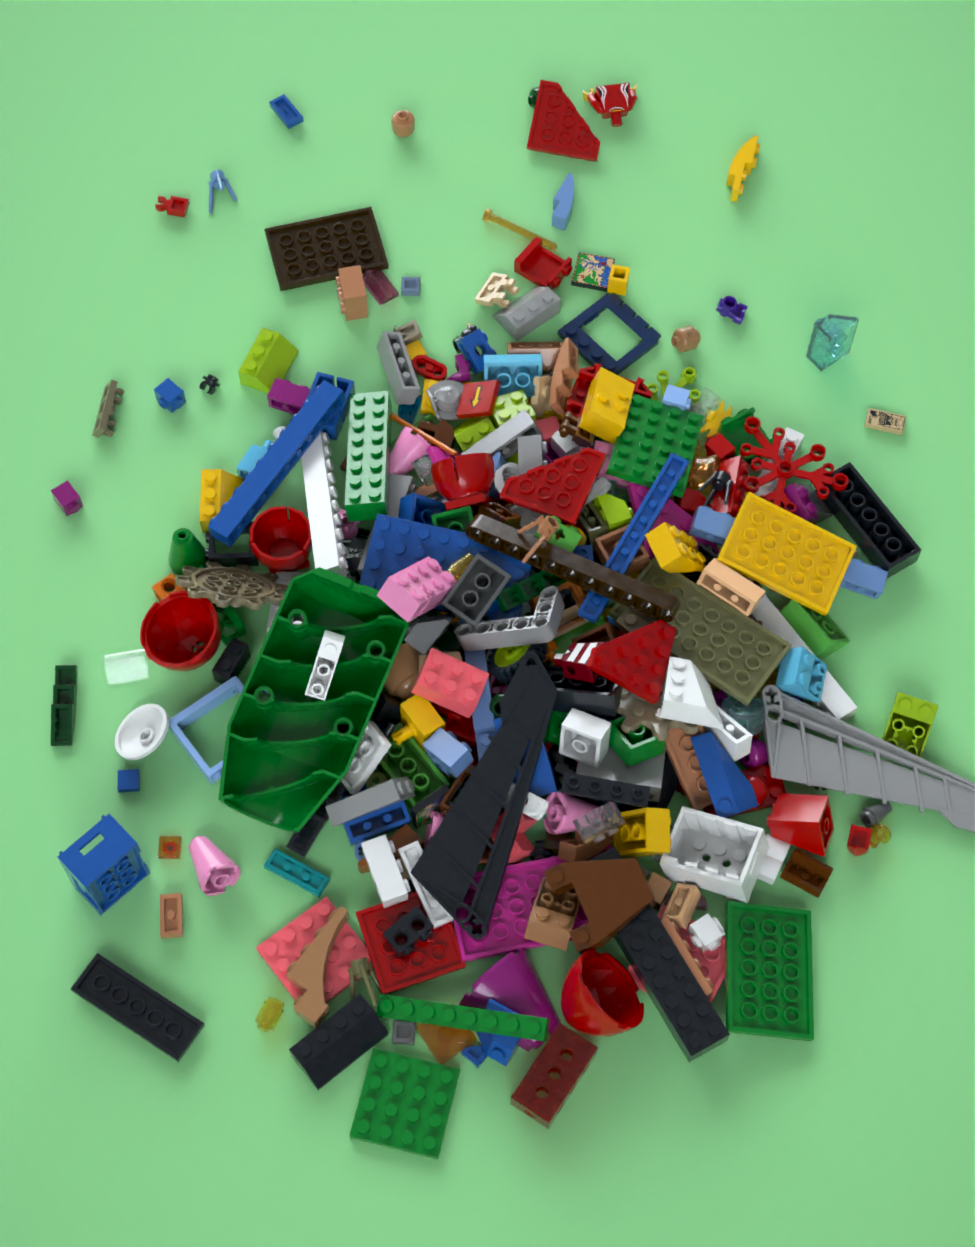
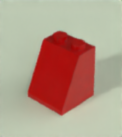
(802, 821)

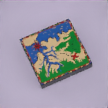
(592, 271)
(422, 810)

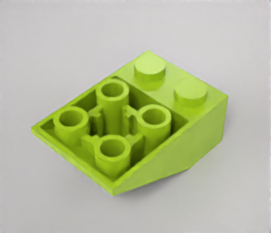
(910, 723)

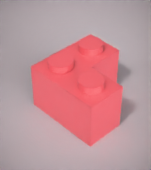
(521, 846)

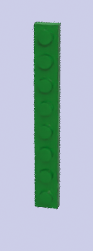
(463, 1017)

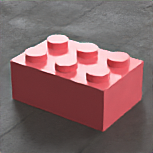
(450, 683)

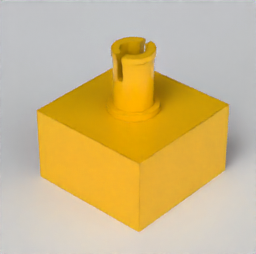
(419, 721)

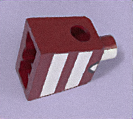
(575, 661)

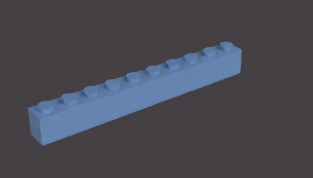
(858, 577)

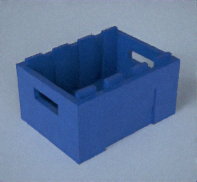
(108, 868)

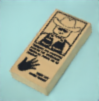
(885, 421)

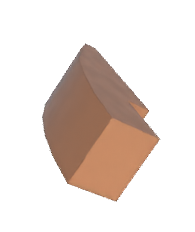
(577, 850)

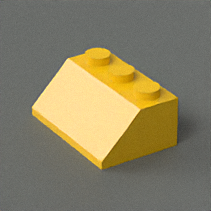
(216, 489)

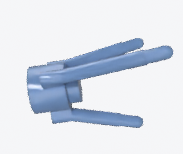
(218, 181)

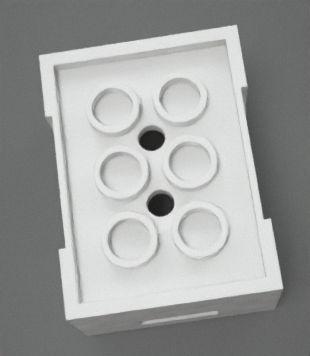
(721, 839)

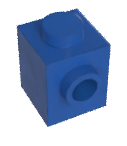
(169, 395)

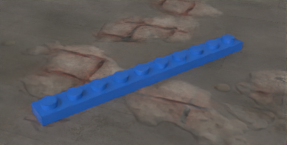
(637, 529)

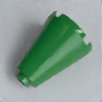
(186, 551)

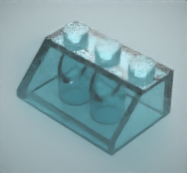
(831, 339)

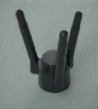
(720, 481)

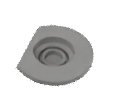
(445, 399)

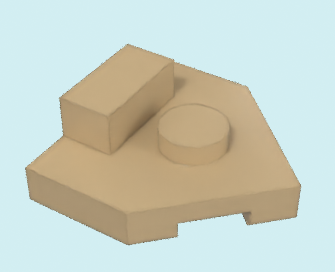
(540, 401)

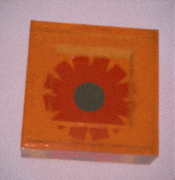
(169, 847)

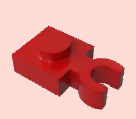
(175, 206)

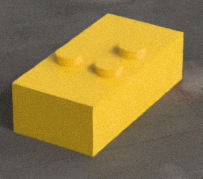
(607, 405)

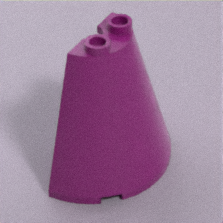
(516, 986)

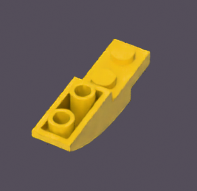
(742, 166)

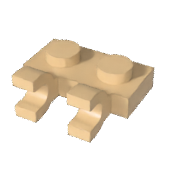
(493, 288)

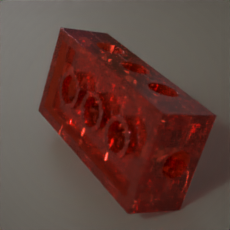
(558, 1090)

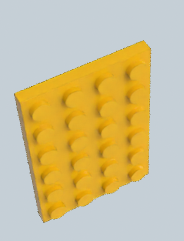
(786, 553)

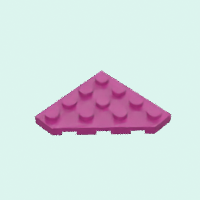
(670, 514)

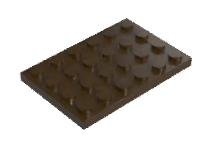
(317, 247)

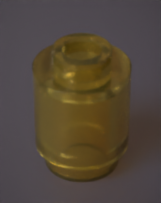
(269, 1014)

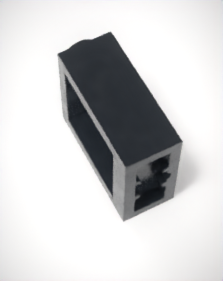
(230, 559)

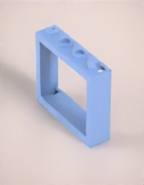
(195, 712)

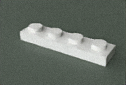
(436, 913)

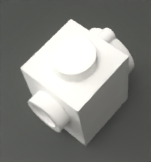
(706, 933)

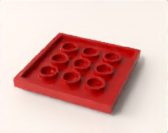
(428, 961)

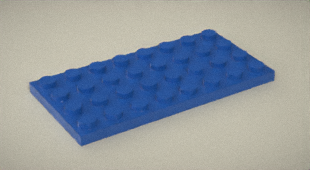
(403, 542)

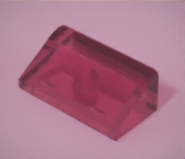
(379, 286)

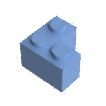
(448, 753)

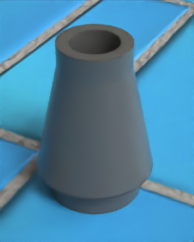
(875, 814)

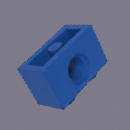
(467, 347)

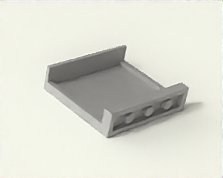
(646, 773)

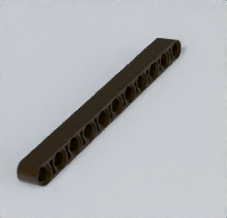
(574, 568)

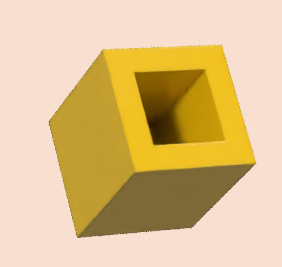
(618, 279)

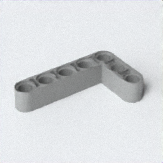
(518, 630)

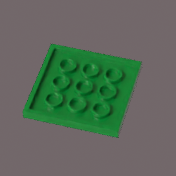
(405, 1103)

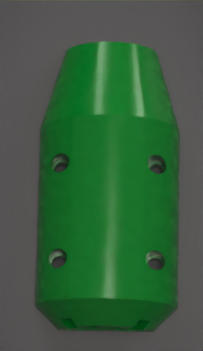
(289, 750)

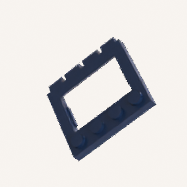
(592, 352)

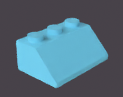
(513, 372)

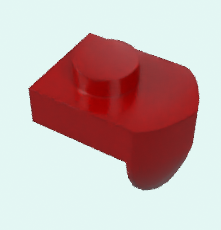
(859, 840)

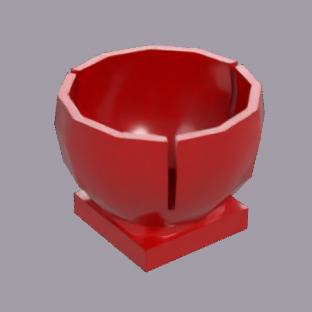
(466, 482)
(281, 542)

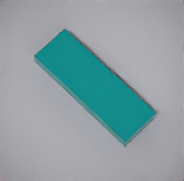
(297, 872)

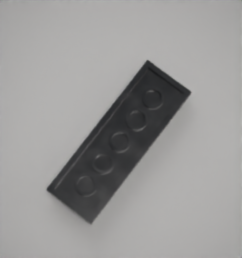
(137, 1007)

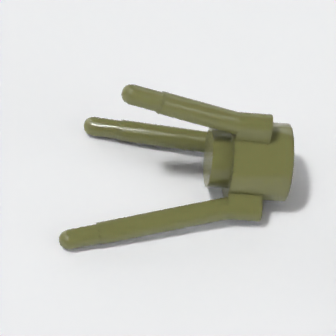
(362, 968)

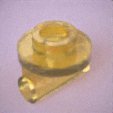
(880, 834)

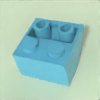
(802, 675)

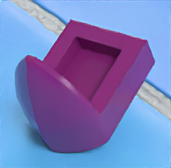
(462, 368)

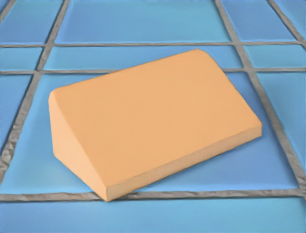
(682, 904)

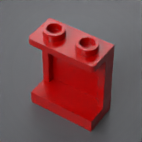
(542, 265)

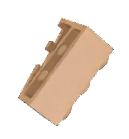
(730, 587)

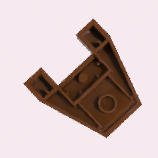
(609, 893)

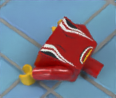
(612, 101)

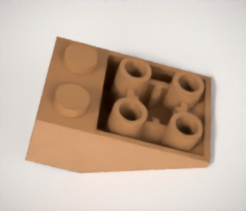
(552, 917)

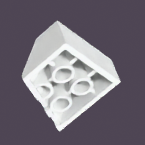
(688, 695)

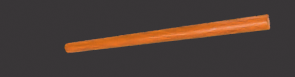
(427, 437)

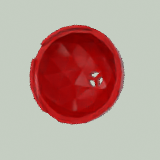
(178, 626)
(600, 996)

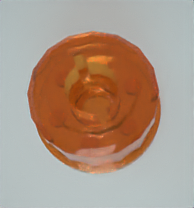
(701, 470)

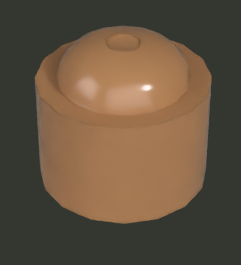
(403, 673)

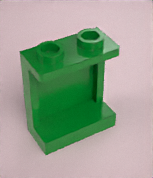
(733, 430)

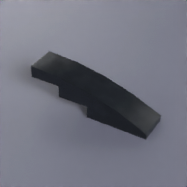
(303, 841)

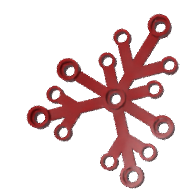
(770, 451)

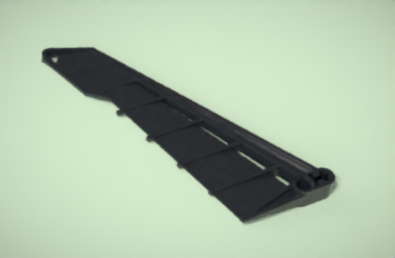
(460, 840)

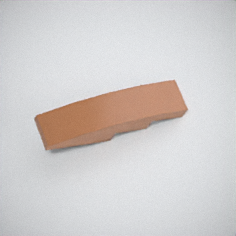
(564, 372)

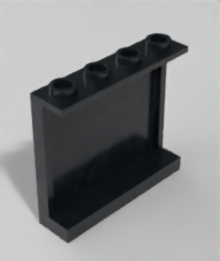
(601, 791)

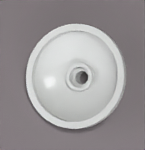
(141, 732)

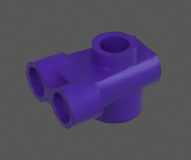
(729, 308)

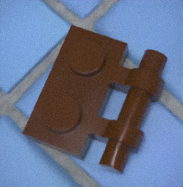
(570, 426)

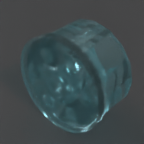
(748, 716)

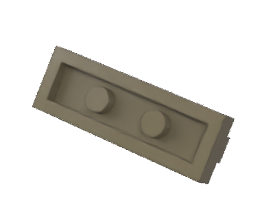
(107, 409)

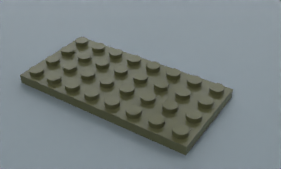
(715, 636)

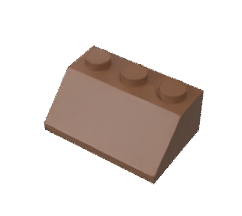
(548, 350)

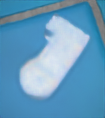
(708, 402)

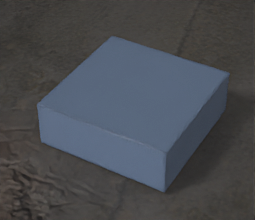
(410, 286)

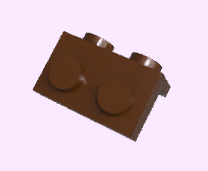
(806, 873)

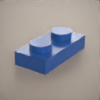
(286, 111)

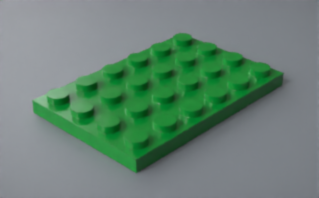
(650, 438)
(768, 971)

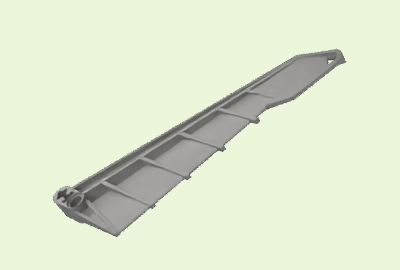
(830, 765)

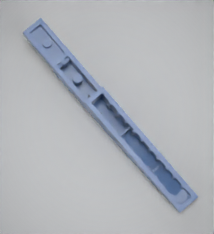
(482, 716)

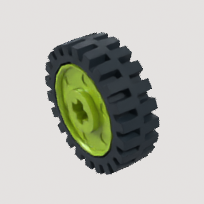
(506, 660)

